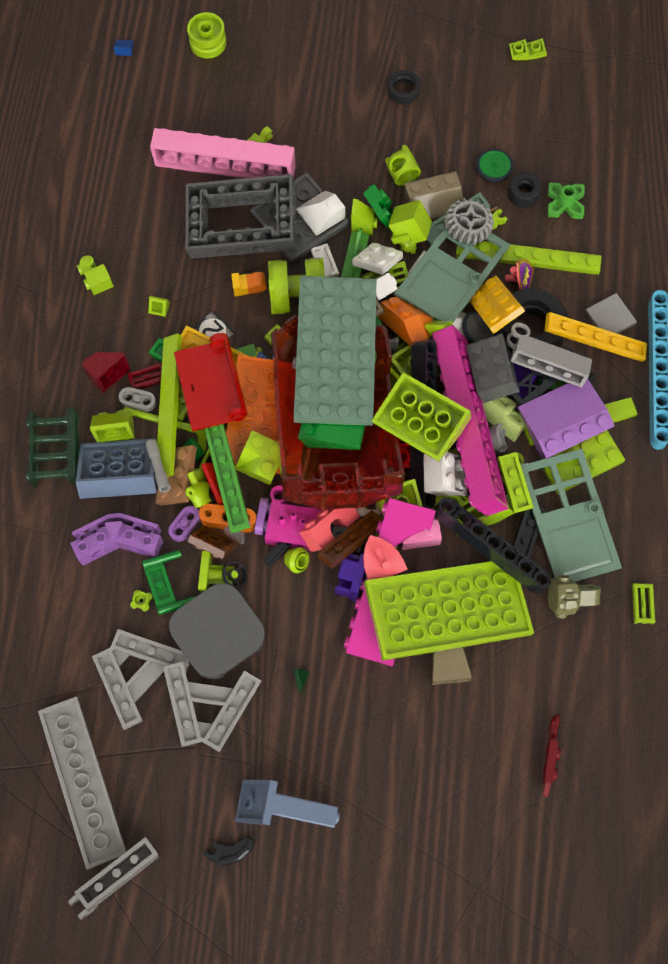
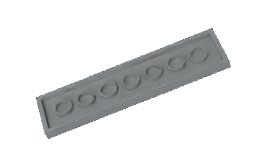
(82, 783)

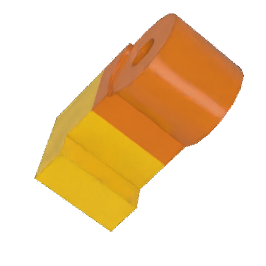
(249, 283)

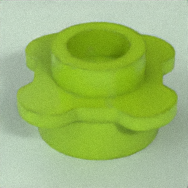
(141, 605)

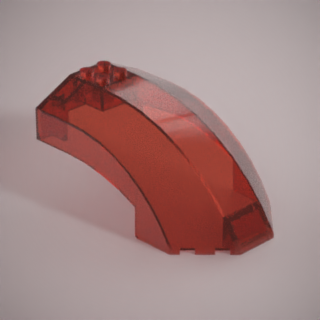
(328, 475)

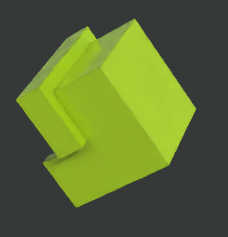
(410, 222)

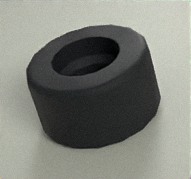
(526, 180)

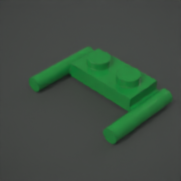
(160, 584)

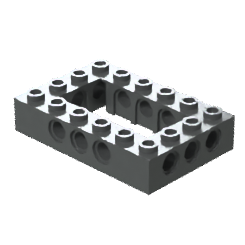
(240, 192)

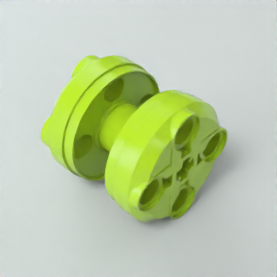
(286, 286)

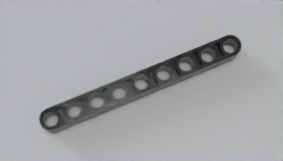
(425, 371)

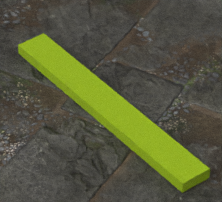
(168, 403)

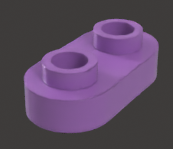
(263, 511)
(182, 523)

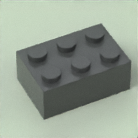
(492, 368)

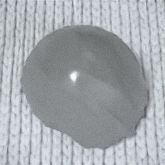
(498, 439)

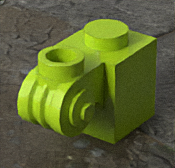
(96, 277)

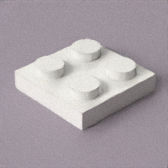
(377, 258)

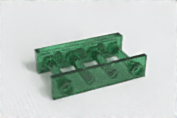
(70, 455)

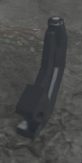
(230, 854)

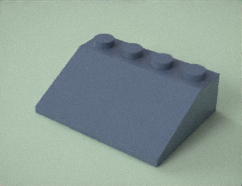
(115, 469)

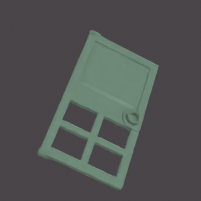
(443, 284)
(575, 535)

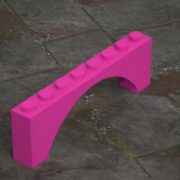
(399, 523)

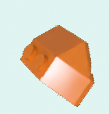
(405, 320)

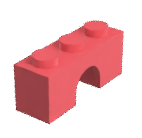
(318, 532)

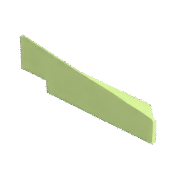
(502, 411)

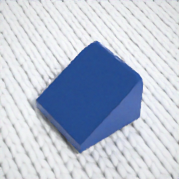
(123, 47)

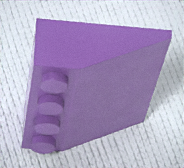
(564, 418)

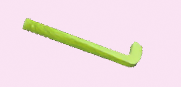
(202, 440)

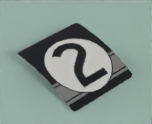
(212, 325)

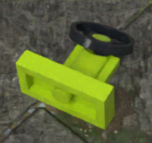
(219, 574)

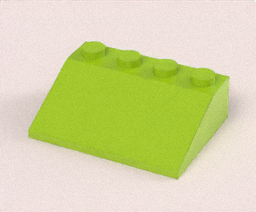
(422, 417)

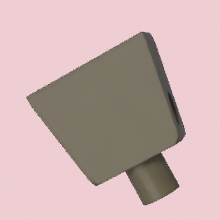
(450, 667)

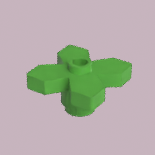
(566, 200)

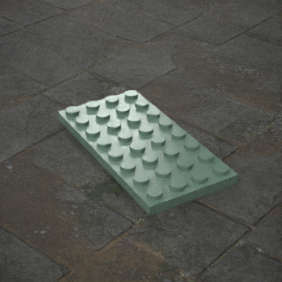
(335, 351)

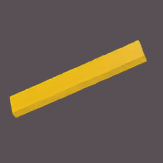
(595, 337)

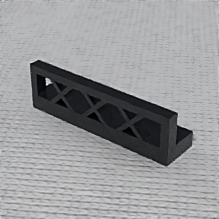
(538, 389)

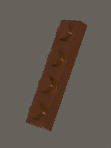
(350, 540)

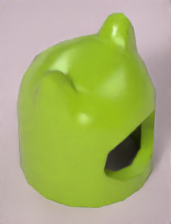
(403, 166)

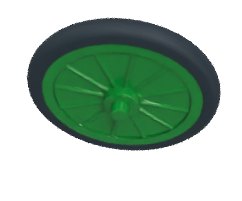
(494, 165)

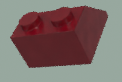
(105, 369)

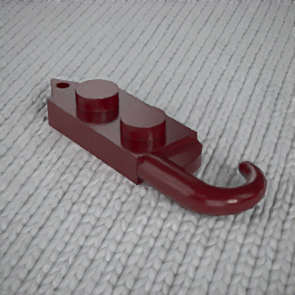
(552, 754)

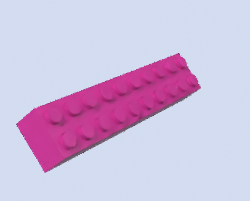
(475, 441)

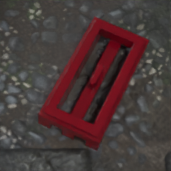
(136, 383)

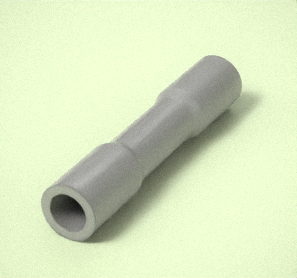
(160, 475)

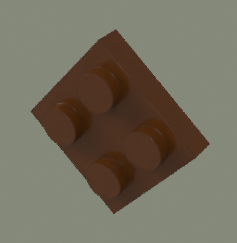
(212, 541)

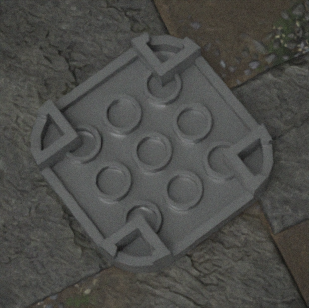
(217, 631)

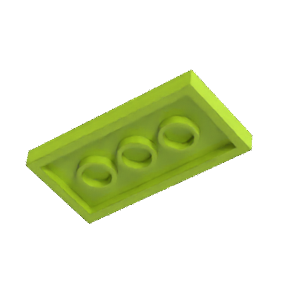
(600, 455)

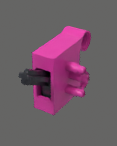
(284, 526)

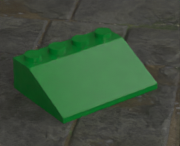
(331, 435)

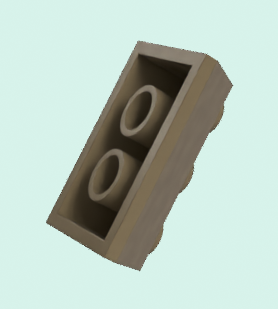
(435, 193)

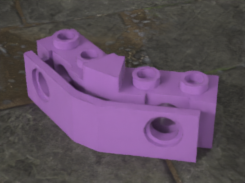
(111, 533)

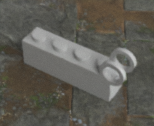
(548, 358)
(114, 876)

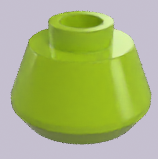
(297, 559)

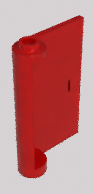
(216, 384)

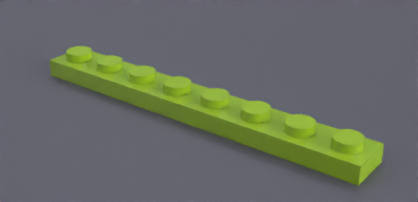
(541, 257)

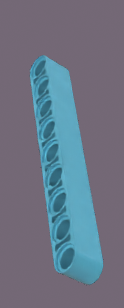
(658, 360)

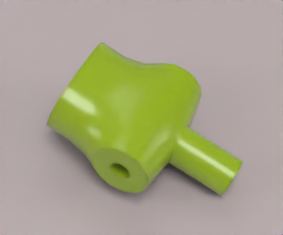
(198, 491)

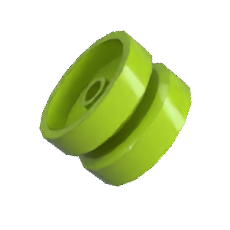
(206, 35)

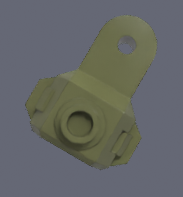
(567, 596)

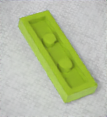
(515, 482)

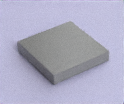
(611, 315)

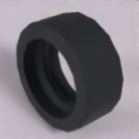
(403, 76)

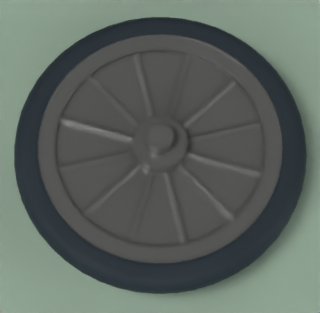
(475, 327)

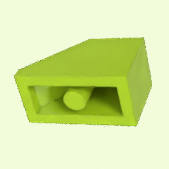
(362, 218)

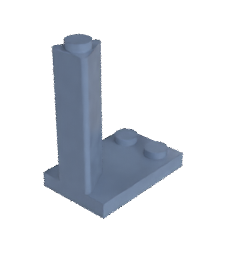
(260, 801)

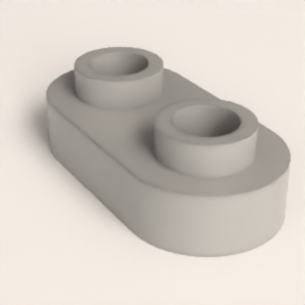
(138, 399)

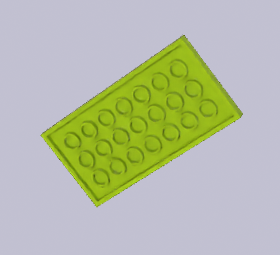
(446, 609)

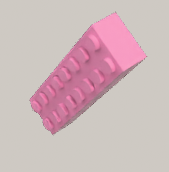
(220, 155)

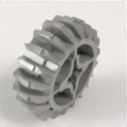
(469, 221)

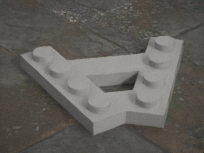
(185, 693)
(124, 694)

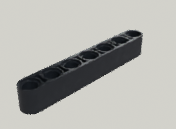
(500, 549)

